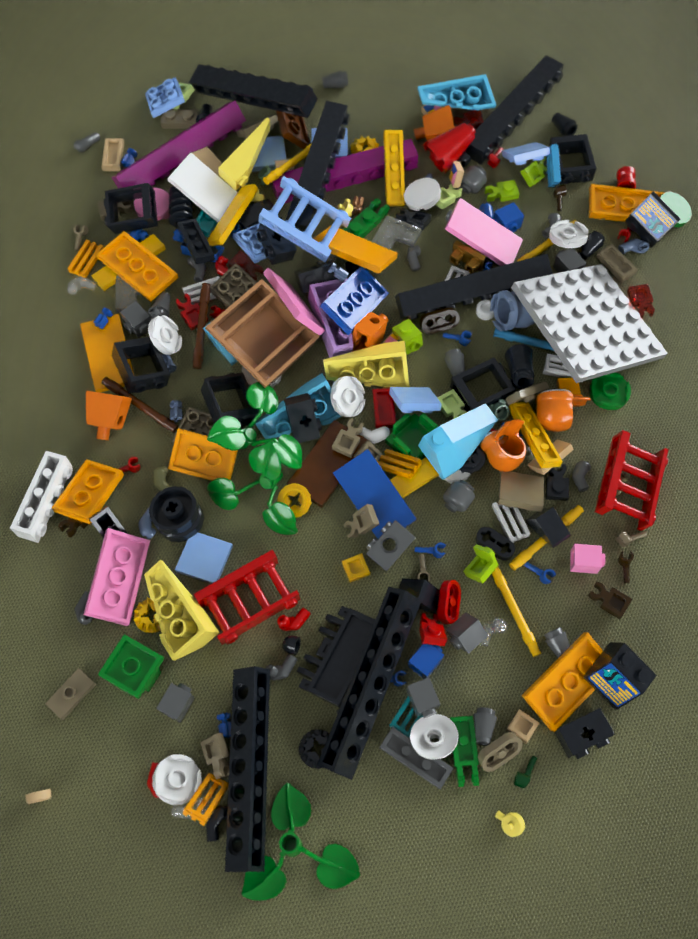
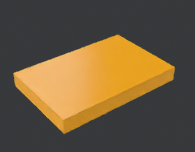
(199, 457)
(88, 491)

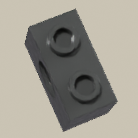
(402, 538)

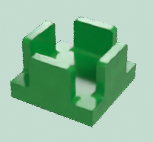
(408, 434)
(132, 667)

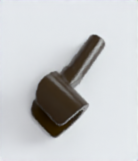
(558, 193)
(626, 565)

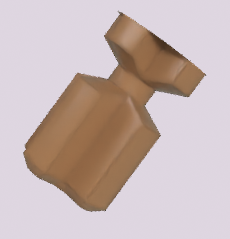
(357, 205)

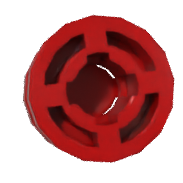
(626, 177)

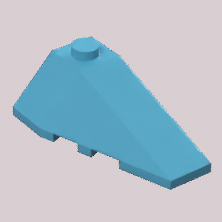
(463, 93)
(278, 423)
(456, 440)

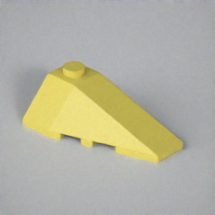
(239, 164)
(377, 365)
(180, 617)

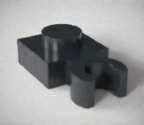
(415, 218)
(556, 486)

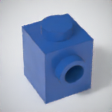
(509, 217)

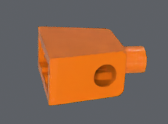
(435, 123)
(371, 328)
(106, 412)

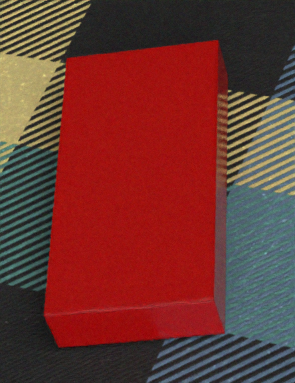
(383, 408)

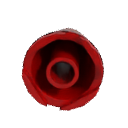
(449, 146)

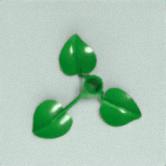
(229, 435)
(266, 461)
(337, 863)

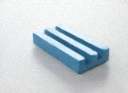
(553, 166)

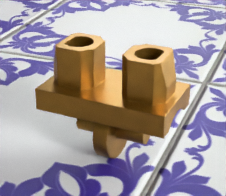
(463, 252)

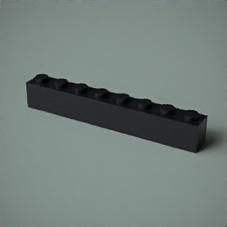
(254, 90)
(514, 108)
(321, 158)
(469, 287)

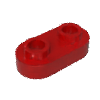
(449, 602)

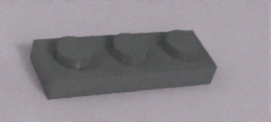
(401, 749)

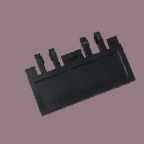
(338, 655)

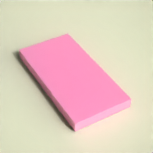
(483, 233)
(293, 302)
(117, 577)

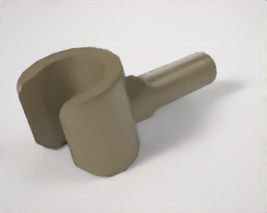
(76, 229)
(624, 539)
(422, 568)

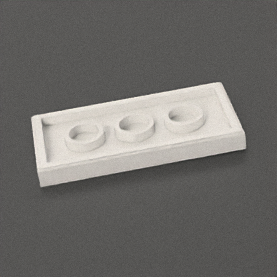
(202, 187)

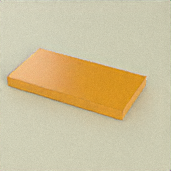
(615, 202)
(359, 250)
(137, 266)
(99, 350)
(562, 685)

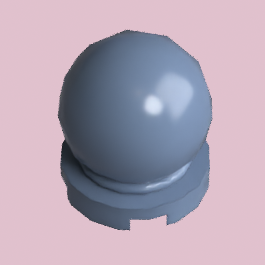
(509, 311)

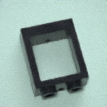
(571, 145)
(129, 193)
(138, 348)
(497, 369)
(223, 383)

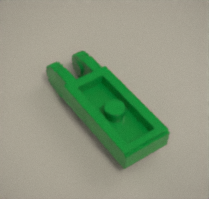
(367, 219)
(466, 750)

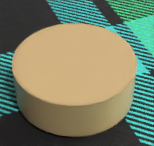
(38, 796)

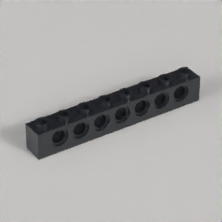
(369, 683)
(248, 771)

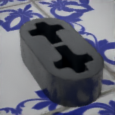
(499, 540)

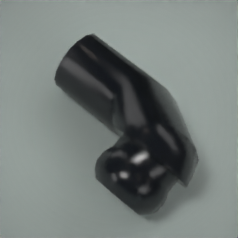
(215, 819)

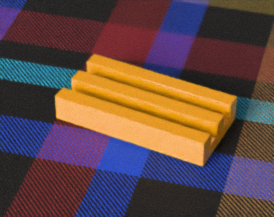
(82, 258)
(400, 460)
(196, 814)

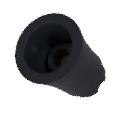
(520, 365)

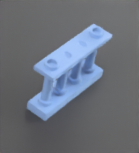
(304, 238)

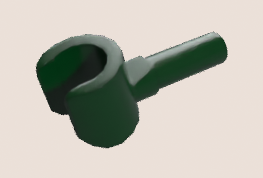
(523, 779)

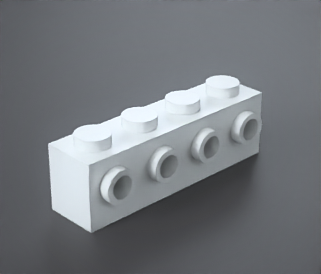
(41, 495)

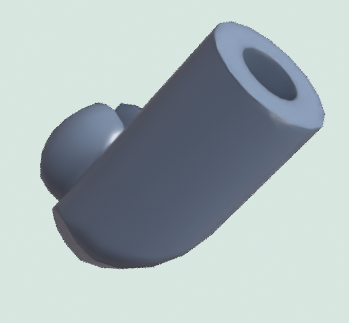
(634, 245)
(145, 526)

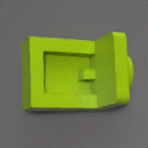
(409, 333)
(482, 565)

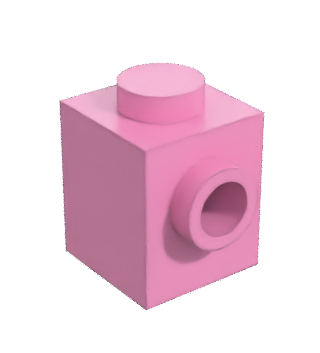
(586, 558)

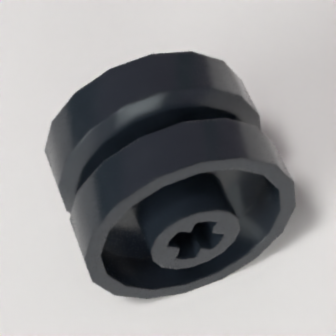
(176, 514)

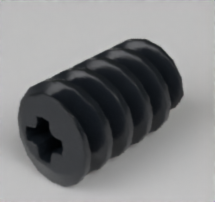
(179, 207)

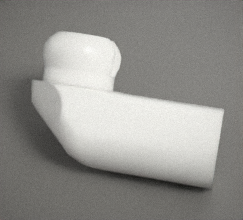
(376, 435)

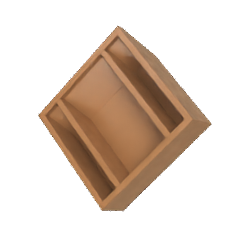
(262, 333)

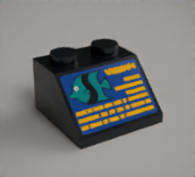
(652, 219)
(619, 675)

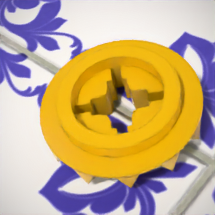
(357, 145)
(295, 490)
(142, 622)

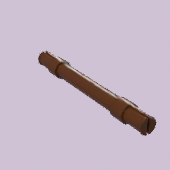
(204, 302)
(160, 418)

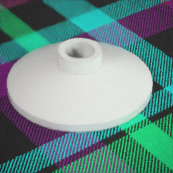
(434, 727)

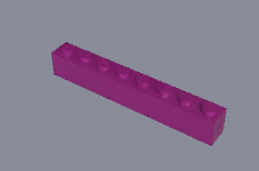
(174, 151)
(354, 169)

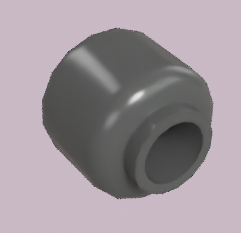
(473, 179)
(458, 496)

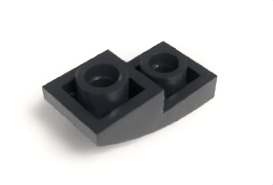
(251, 214)

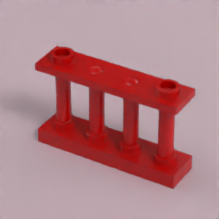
(611, 480)
(228, 586)

